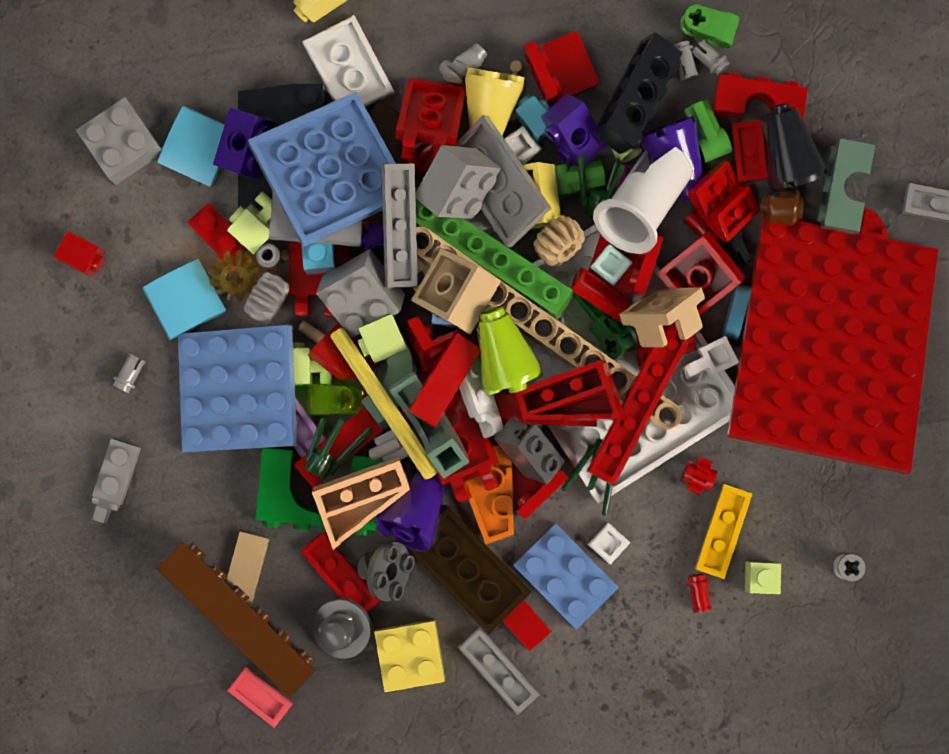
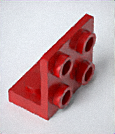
(560, 67)
(637, 276)
(424, 347)
(530, 494)

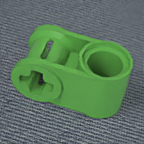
(714, 26)

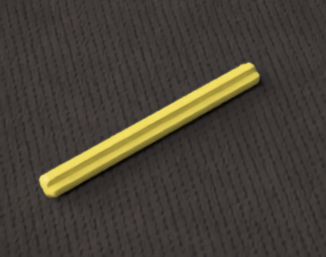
(384, 403)

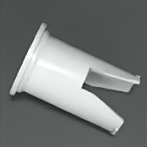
(643, 201)

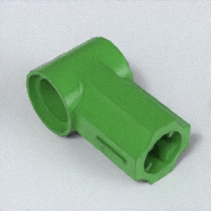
(711, 138)
(568, 178)

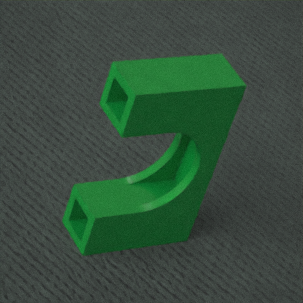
(277, 498)

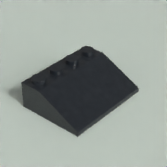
(278, 105)

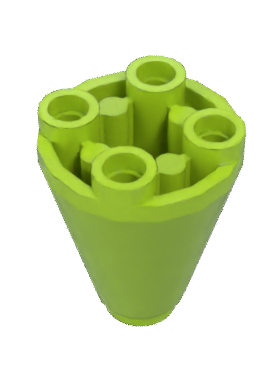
(505, 355)

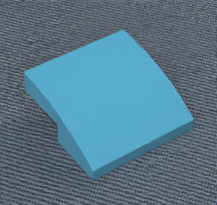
(193, 146)
(183, 299)

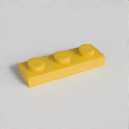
(723, 531)

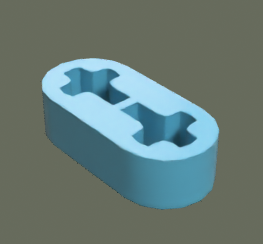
(736, 312)

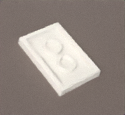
(348, 63)

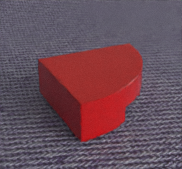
(872, 225)

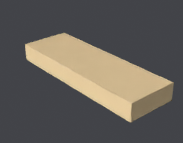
(247, 563)

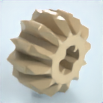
(559, 241)

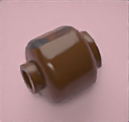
(782, 206)

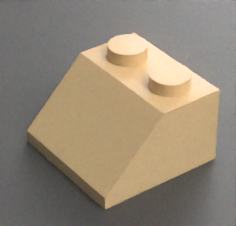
(456, 290)

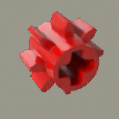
(699, 475)

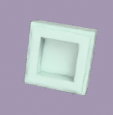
(611, 265)

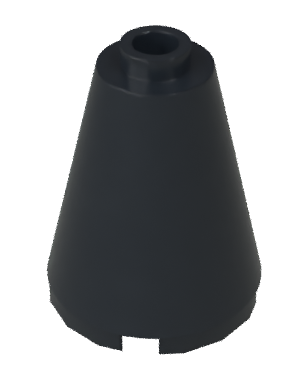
(790, 149)

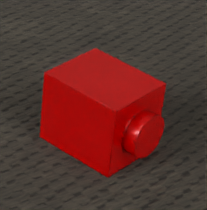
(80, 254)

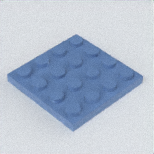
(325, 167)
(237, 389)

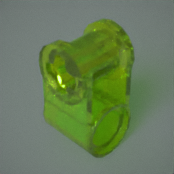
(331, 399)

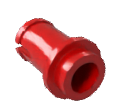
(697, 224)
(699, 592)

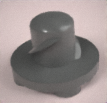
(386, 570)
(342, 628)

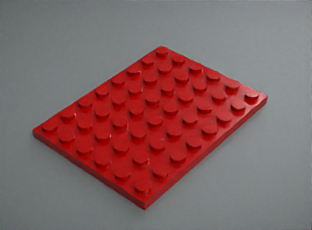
(834, 345)

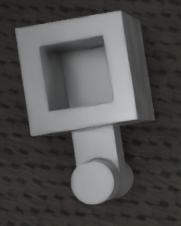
(390, 447)

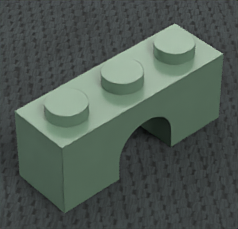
(847, 160)

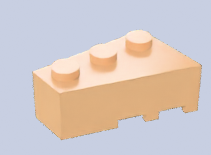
(358, 497)

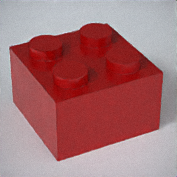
(704, 266)

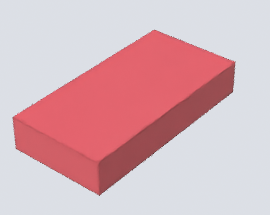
(260, 696)

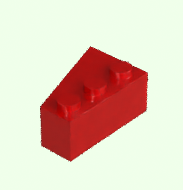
(573, 396)

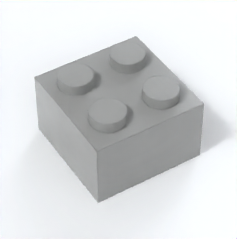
(119, 141)
(457, 182)
(358, 293)

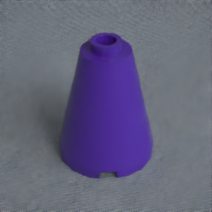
(681, 135)
(414, 514)

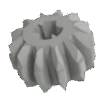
(266, 298)

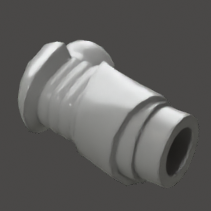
(456, 70)

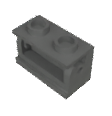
(529, 450)

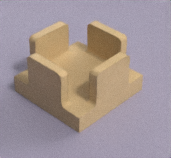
(661, 308)

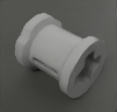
(858, 567)

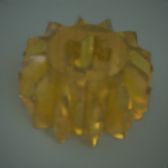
(223, 270)

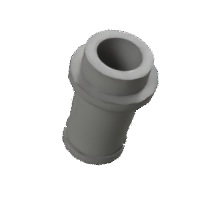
(712, 59)
(686, 62)
(269, 249)
(128, 373)

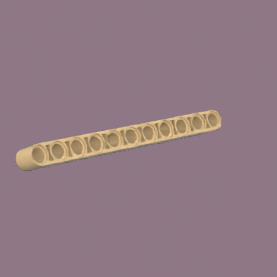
(558, 330)

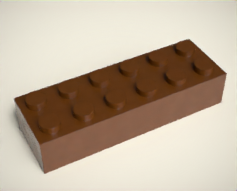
(236, 619)

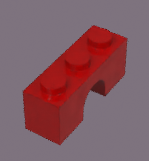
(734, 91)

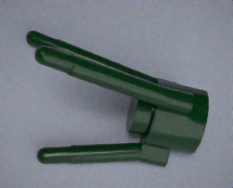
(597, 195)
(591, 451)
(320, 461)

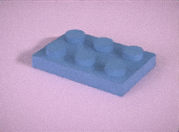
(566, 576)

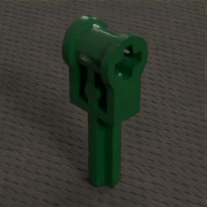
(609, 331)

